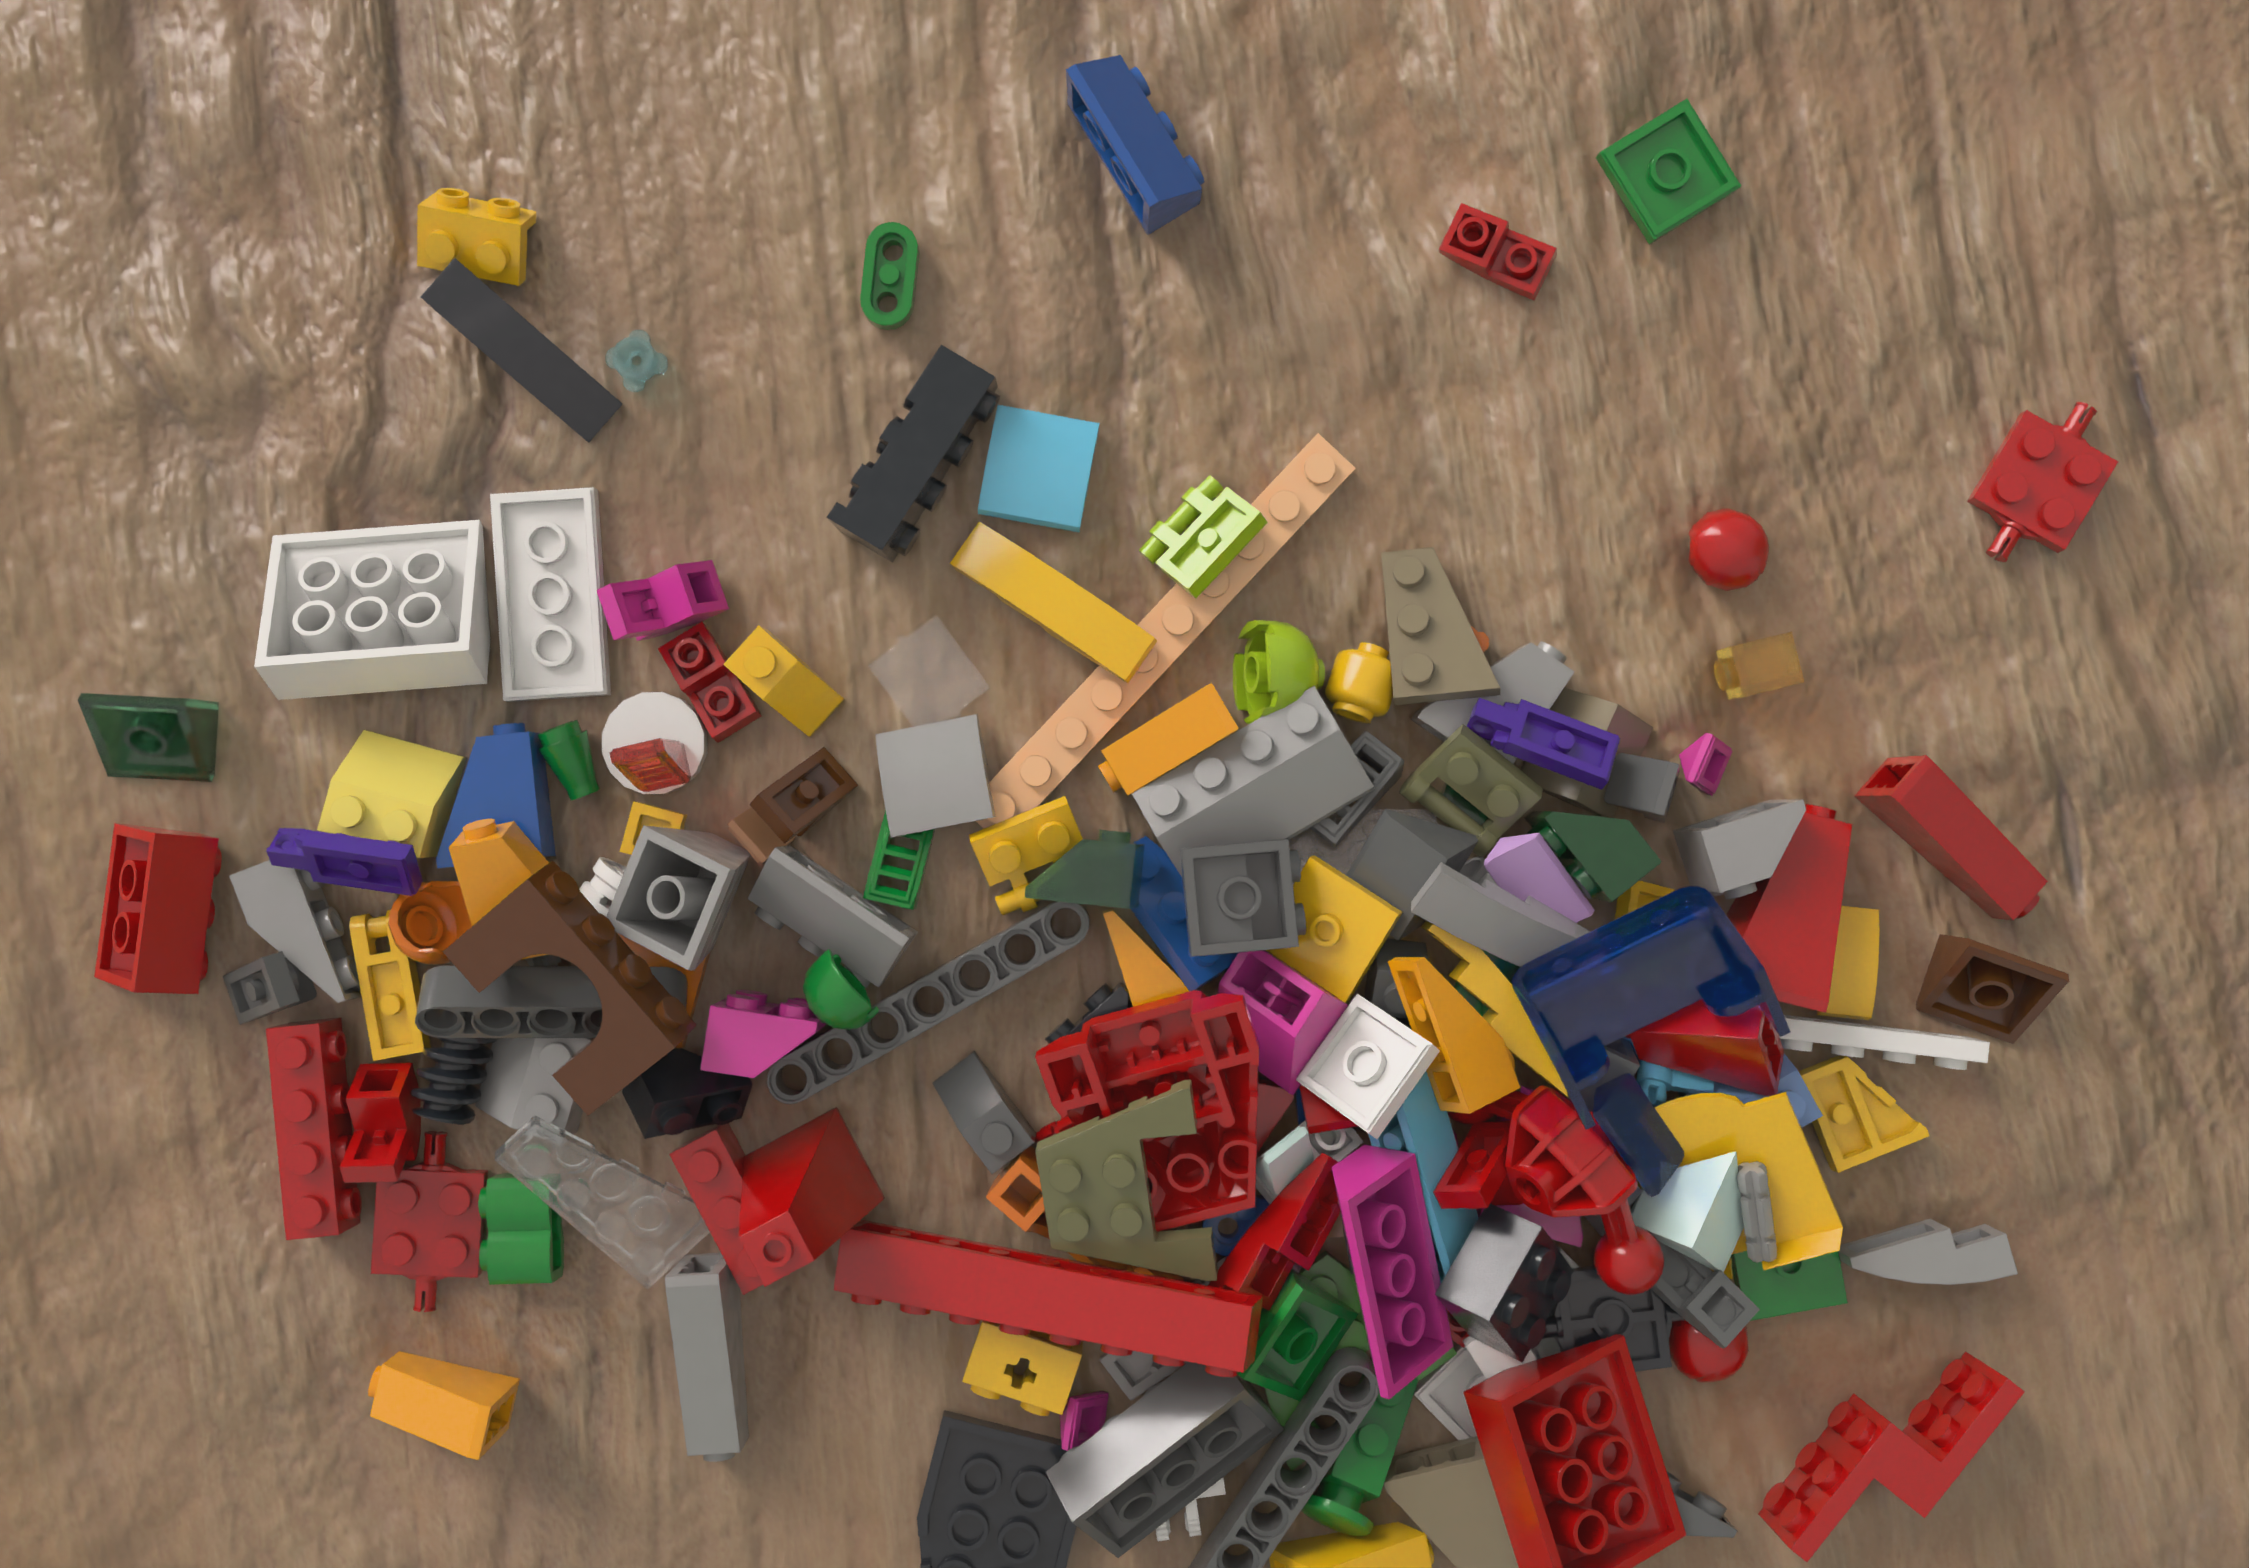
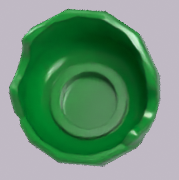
(836, 994)

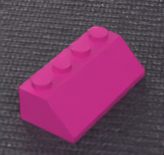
(1392, 1263)

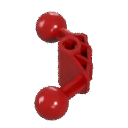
(1575, 1172)

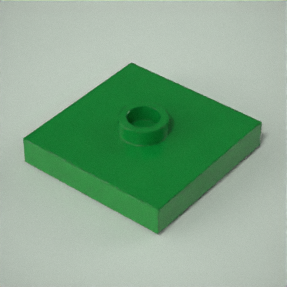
(1668, 171)
(1790, 1287)

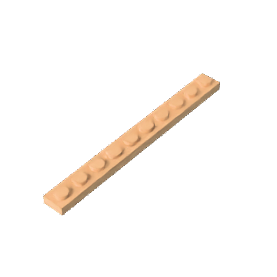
(1175, 625)

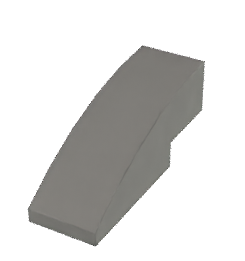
(1932, 1254)

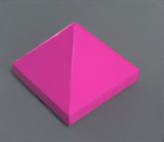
(1705, 762)
(1082, 1418)

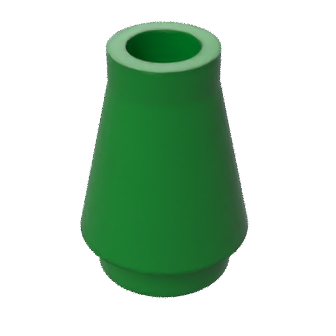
(570, 758)

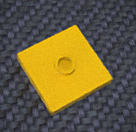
(1342, 929)

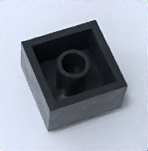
(1505, 1282)

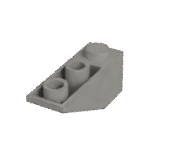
(296, 919)

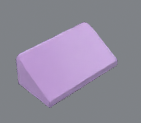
(1529, 867)

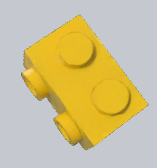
(478, 233)

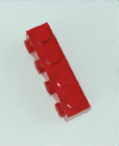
(312, 1127)

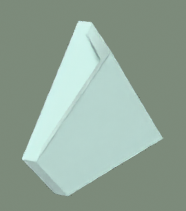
(1696, 1211)

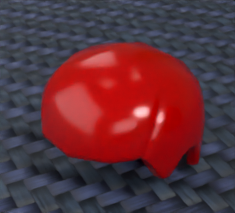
(1728, 549)
(1702, 1358)

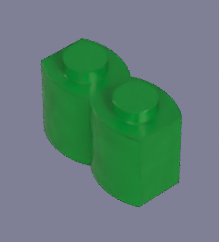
(523, 1234)

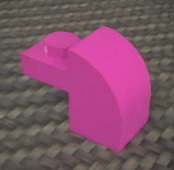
(663, 602)

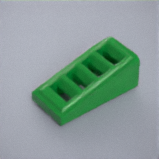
(892, 896)

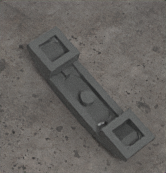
(1697, 1293)

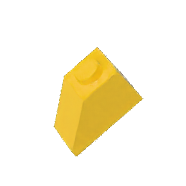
(783, 681)

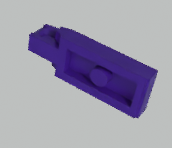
(1547, 739)
(348, 860)

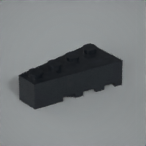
(917, 455)

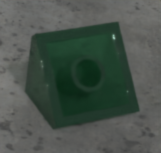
(153, 735)

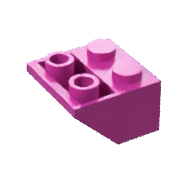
(1286, 1012)
(751, 1034)

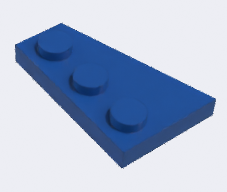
(1164, 919)

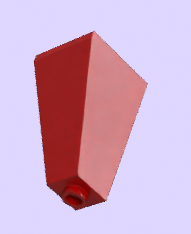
(1797, 911)
(803, 1195)

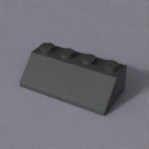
(1161, 1455)

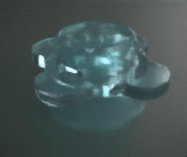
(621, 359)

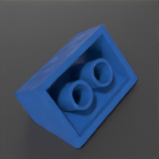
(1133, 140)

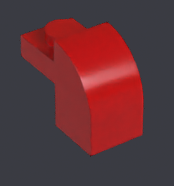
(382, 1123)

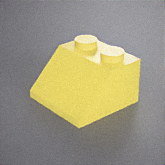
(393, 793)

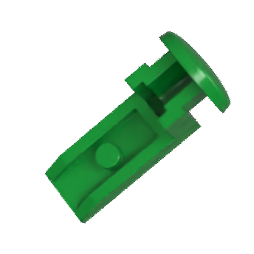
(1361, 1466)

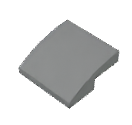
(934, 775)

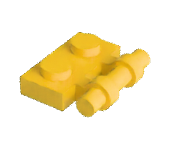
(1022, 845)

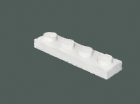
(1896, 1043)

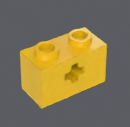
(1041, 1387)

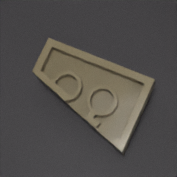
(1429, 634)

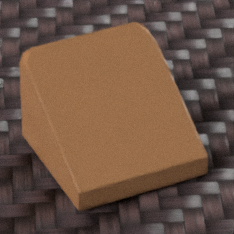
(755, 835)

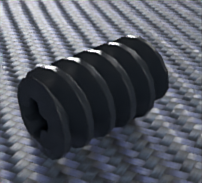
(452, 1079)

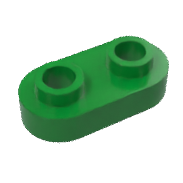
(889, 278)

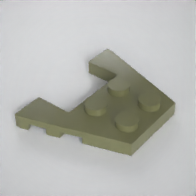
(1101, 1190)

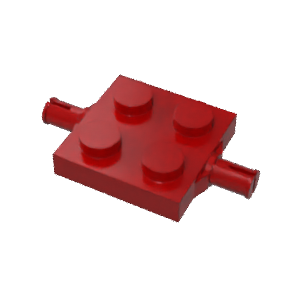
(2042, 482)
(429, 1223)

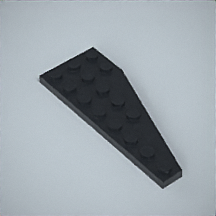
(992, 1499)

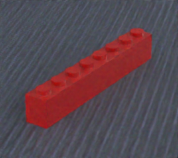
(1050, 1296)

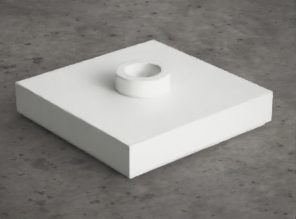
(1367, 1065)

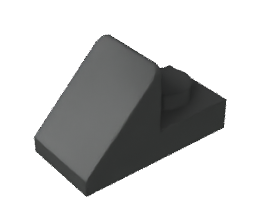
(1642, 785)
(267, 987)

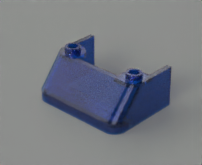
(1635, 975)

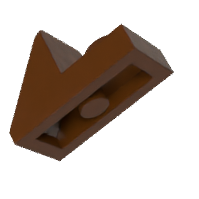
(803, 795)

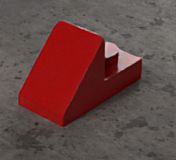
(1478, 1170)

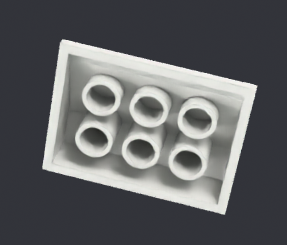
(375, 610)

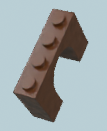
(556, 919)

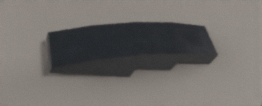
(521, 350)

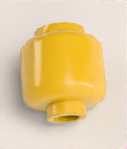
(1361, 683)

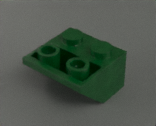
(1598, 852)

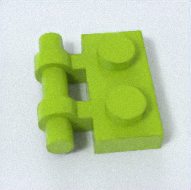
(1209, 541)

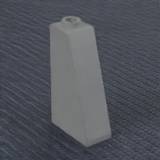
(708, 1355)

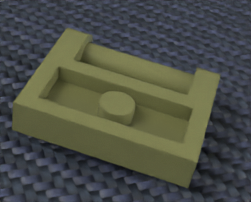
(1481, 778)

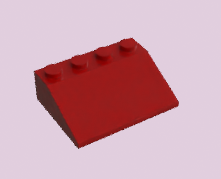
(1576, 1460)

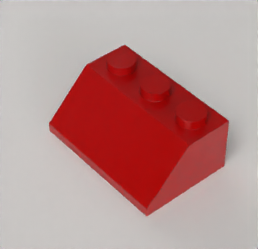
(157, 909)

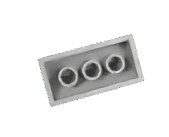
(1257, 782)

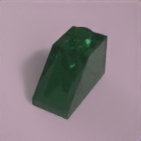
(1094, 873)

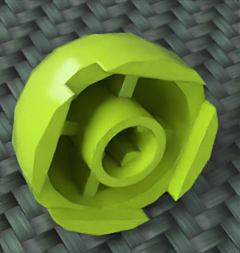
(1274, 668)

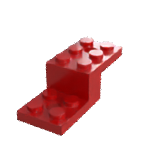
(1910, 1463)

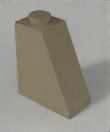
(1453, 1503)

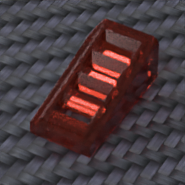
(653, 764)

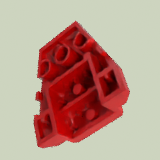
(1145, 1053)

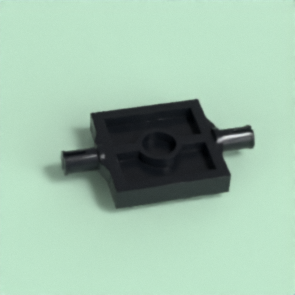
(1597, 1312)

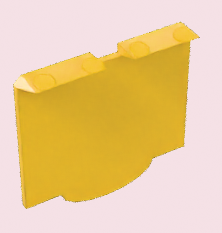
(1771, 1134)

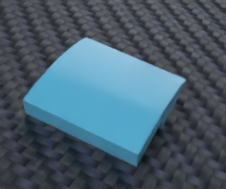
(1038, 468)

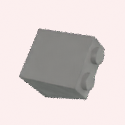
(677, 892)

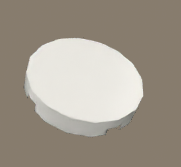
(654, 717)

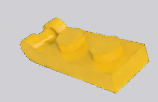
(387, 990)

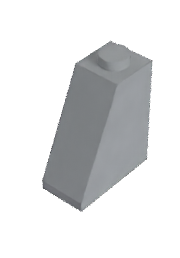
(1525, 674)

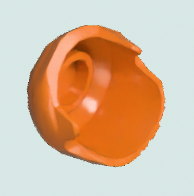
(429, 921)

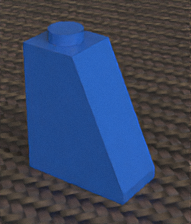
(506, 784)

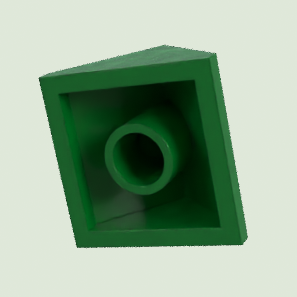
(1297, 1337)

